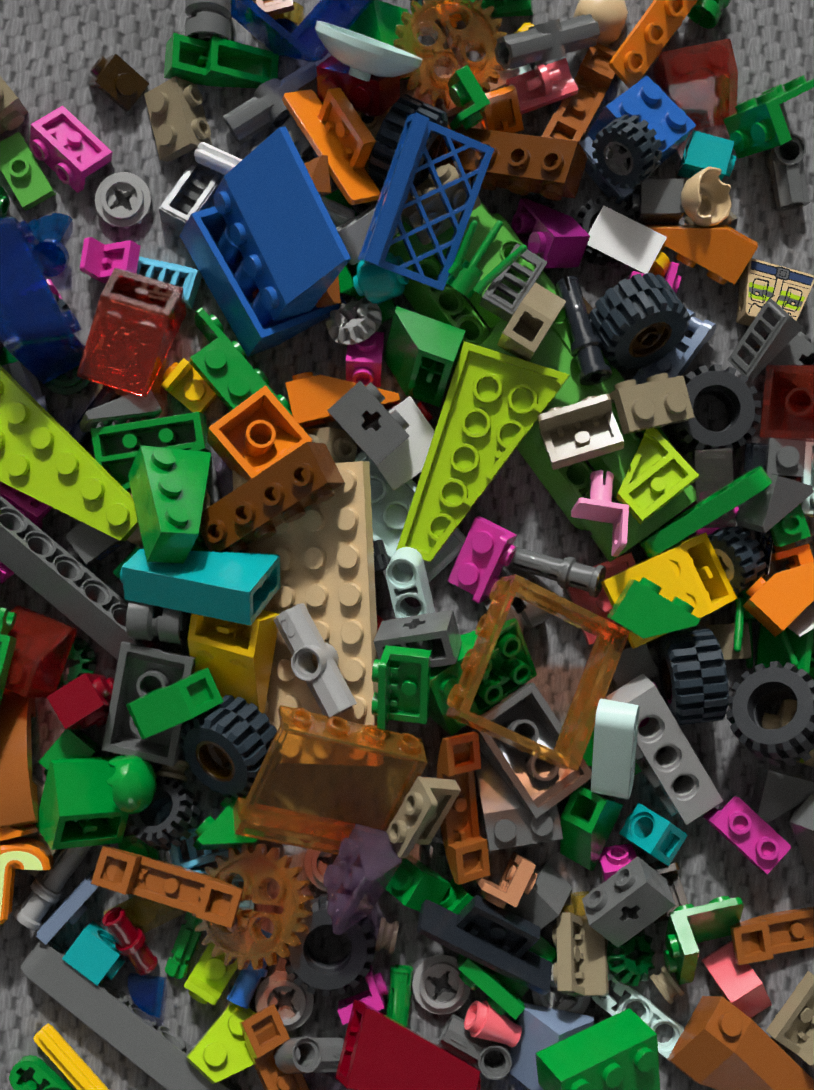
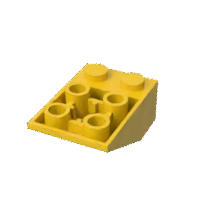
(682, 571)
(236, 654)

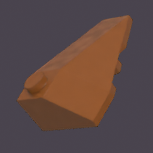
(732, 1052)

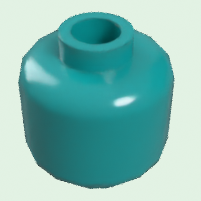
(377, 283)

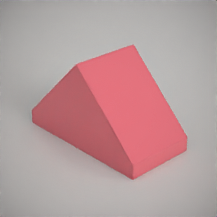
(737, 982)

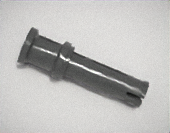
(564, 571)

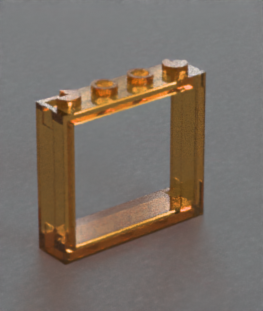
(591, 688)

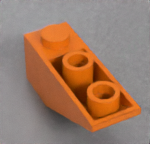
(714, 248)

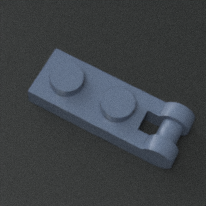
(680, 358)

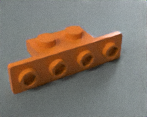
(648, 39)
(339, 133)

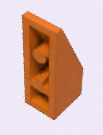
(313, 395)
(781, 597)

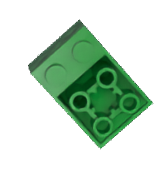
(506, 672)

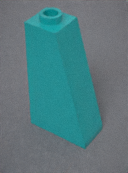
(207, 584)

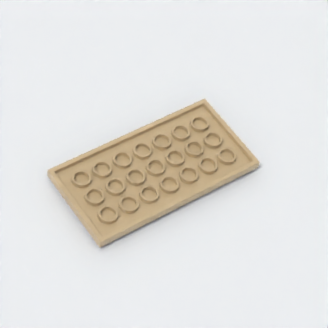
(331, 571)

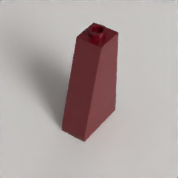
(392, 1057)

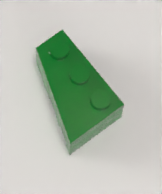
(118, 444)
(168, 500)
(606, 1056)

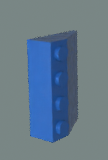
(281, 227)
(232, 287)

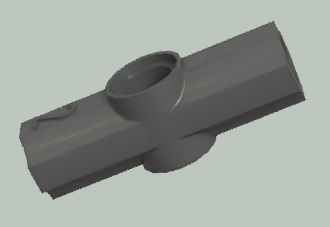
(546, 41)
(266, 106)

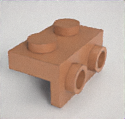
(515, 880)

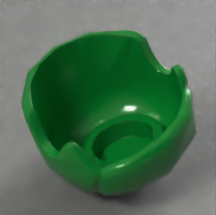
(132, 783)

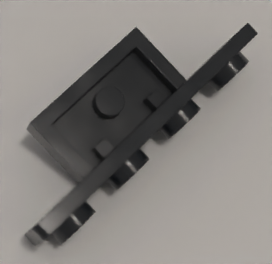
(489, 938)

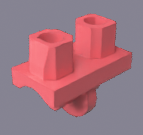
(543, 85)

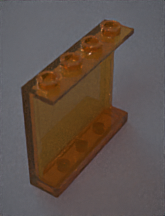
(327, 779)

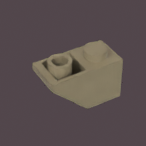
(531, 322)

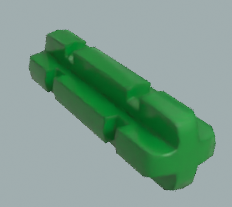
(184, 947)

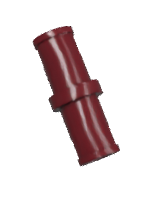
(130, 941)

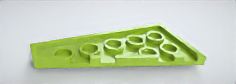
(480, 426)
(55, 468)

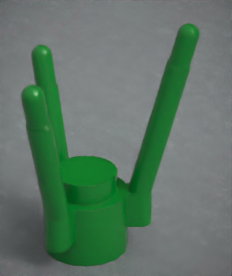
(467, 277)
(742, 616)

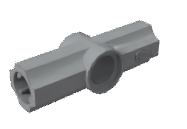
(305, 640)

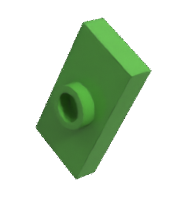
(23, 172)

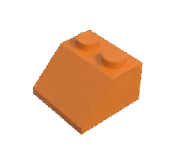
(256, 434)

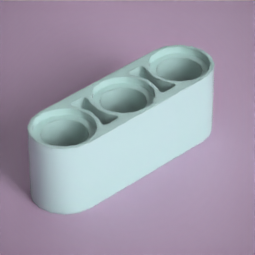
(409, 585)
(614, 748)

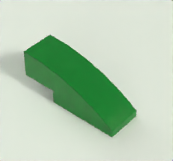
(218, 62)

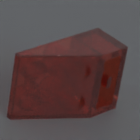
(132, 331)

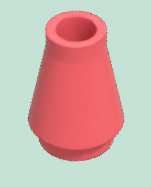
(489, 1025)

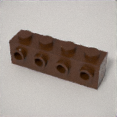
(524, 162)
(270, 499)

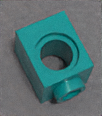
(707, 151)
(664, 839)
(94, 954)

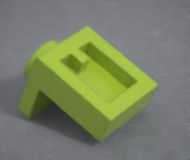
(209, 977)

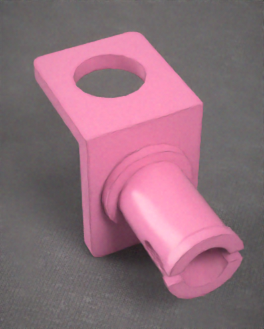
(602, 509)

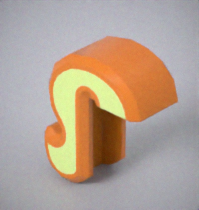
(19, 854)

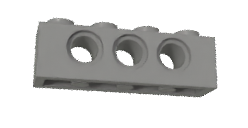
(695, 791)

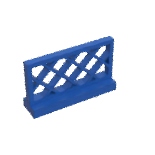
(396, 190)

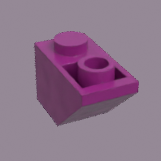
(550, 234)

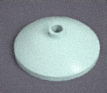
(365, 54)

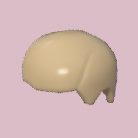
(608, 13)
(706, 198)

